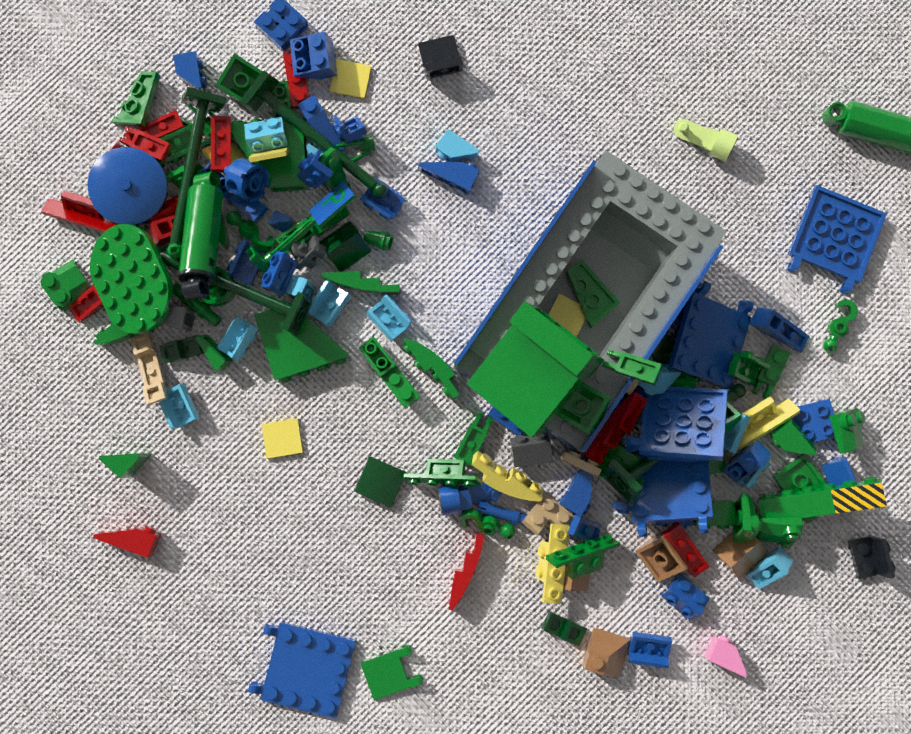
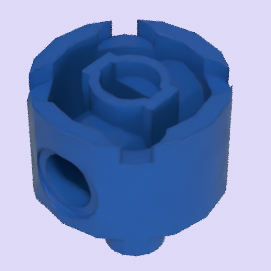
(246, 179)

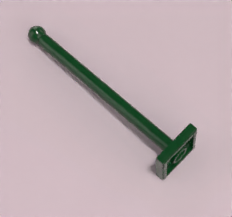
(261, 92)
(203, 102)
(295, 313)
(626, 483)

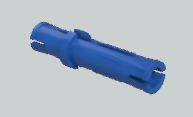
(501, 513)

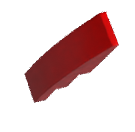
(86, 305)
(619, 422)
(463, 577)

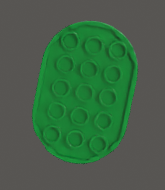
(131, 279)

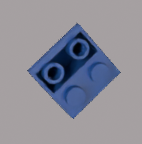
(313, 56)

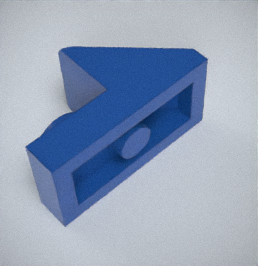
(584, 528)

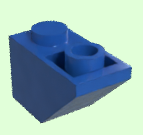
(189, 69)
(747, 461)

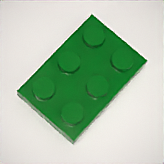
(797, 475)

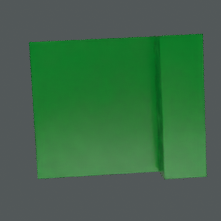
(534, 370)

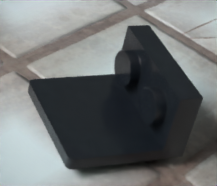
(440, 57)
(871, 557)

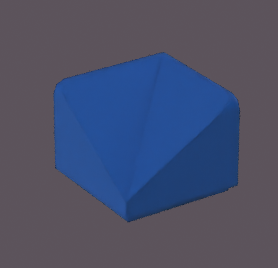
(280, 221)

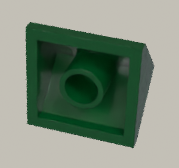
(345, 246)

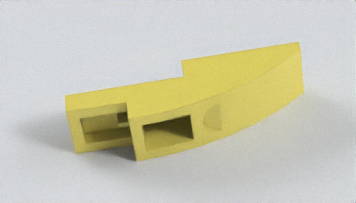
(511, 483)

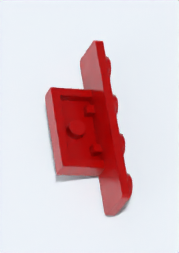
(78, 211)

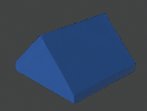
(838, 471)

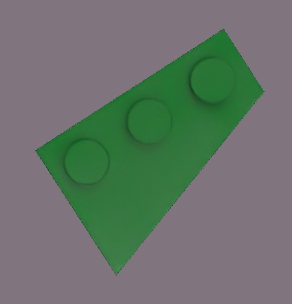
(138, 106)
(591, 293)

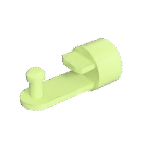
(717, 142)

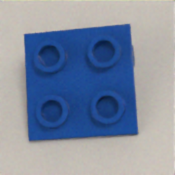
(815, 420)

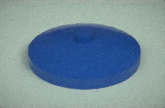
(127, 186)

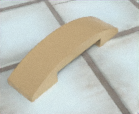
(150, 368)

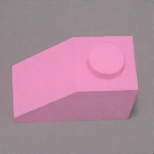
(725, 654)

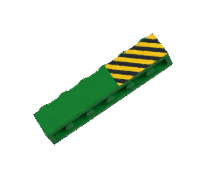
(824, 500)

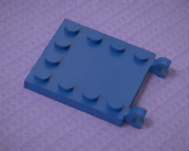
(836, 236)
(709, 337)
(682, 424)
(673, 494)
(306, 669)

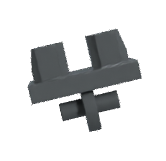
(307, 251)

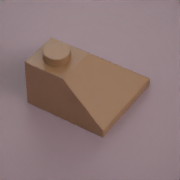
(605, 652)

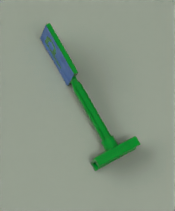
(321, 214)

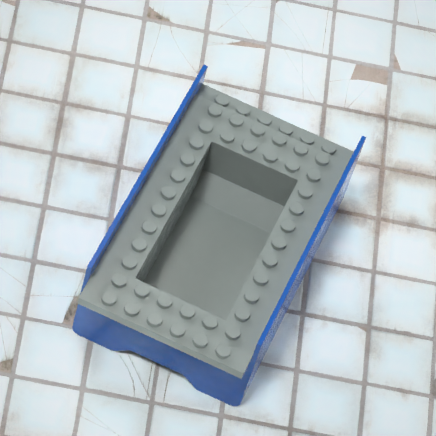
(638, 244)

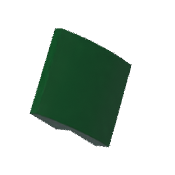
(380, 481)

